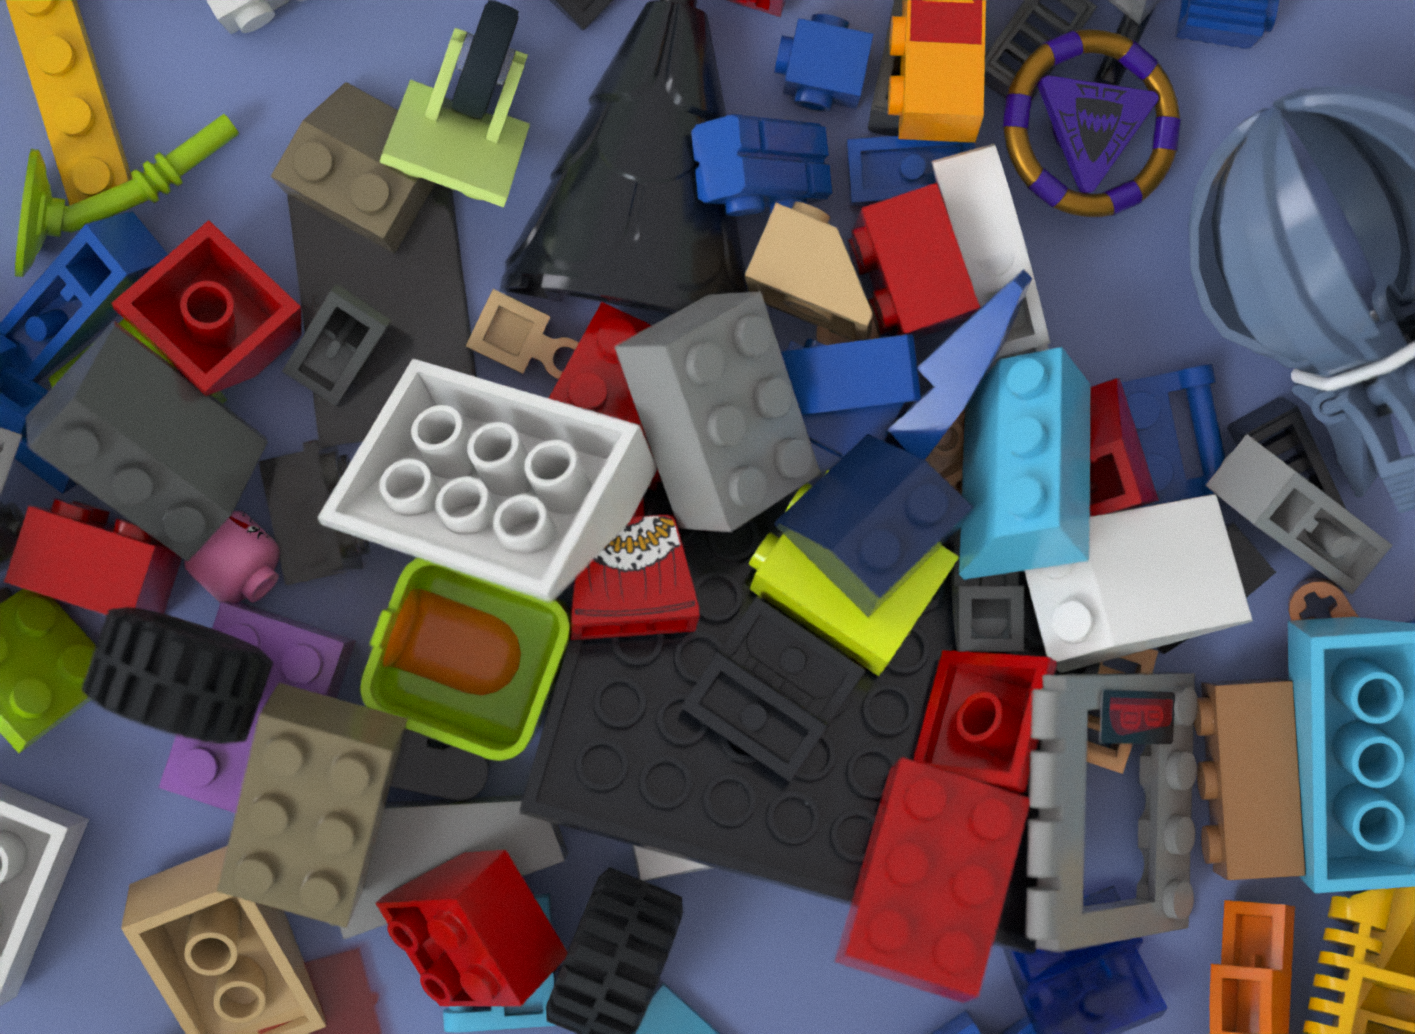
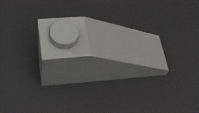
(1298, 514)

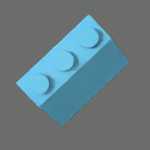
(1027, 467)

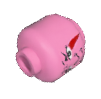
(236, 561)

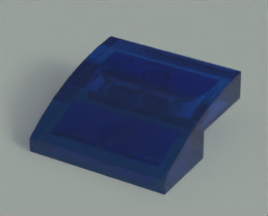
(1087, 987)

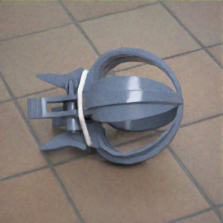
(1280, 285)

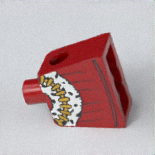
(636, 584)

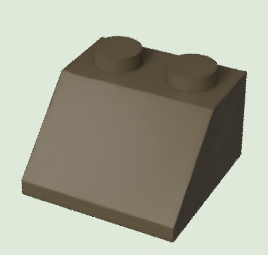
(338, 171)

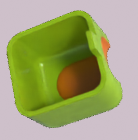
(466, 659)

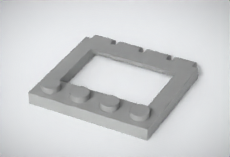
(1058, 835)

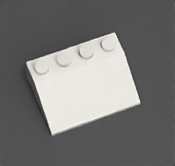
(491, 480)

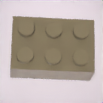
(311, 804)

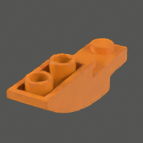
(1255, 973)

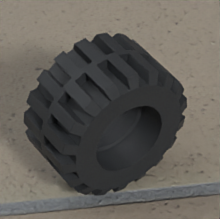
(177, 676)
(615, 956)

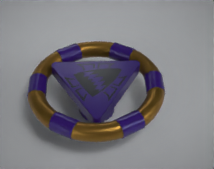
(1092, 123)

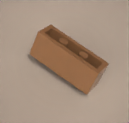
(1250, 779)

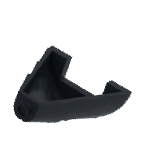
(624, 195)

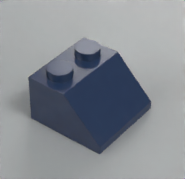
(874, 520)

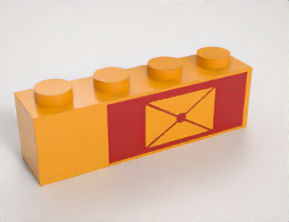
(940, 69)

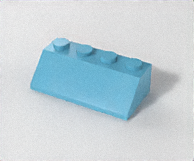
(1355, 750)

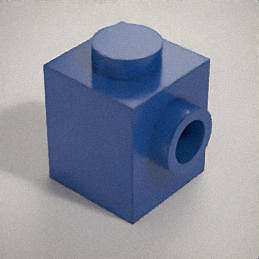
(824, 63)

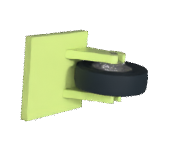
(456, 138)

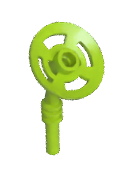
(48, 216)

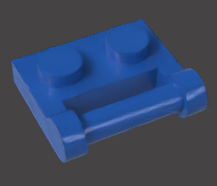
(1157, 433)

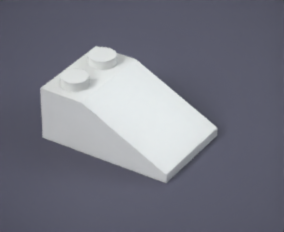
(1147, 584)

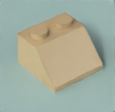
(808, 272)

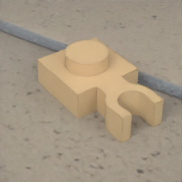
(514, 334)

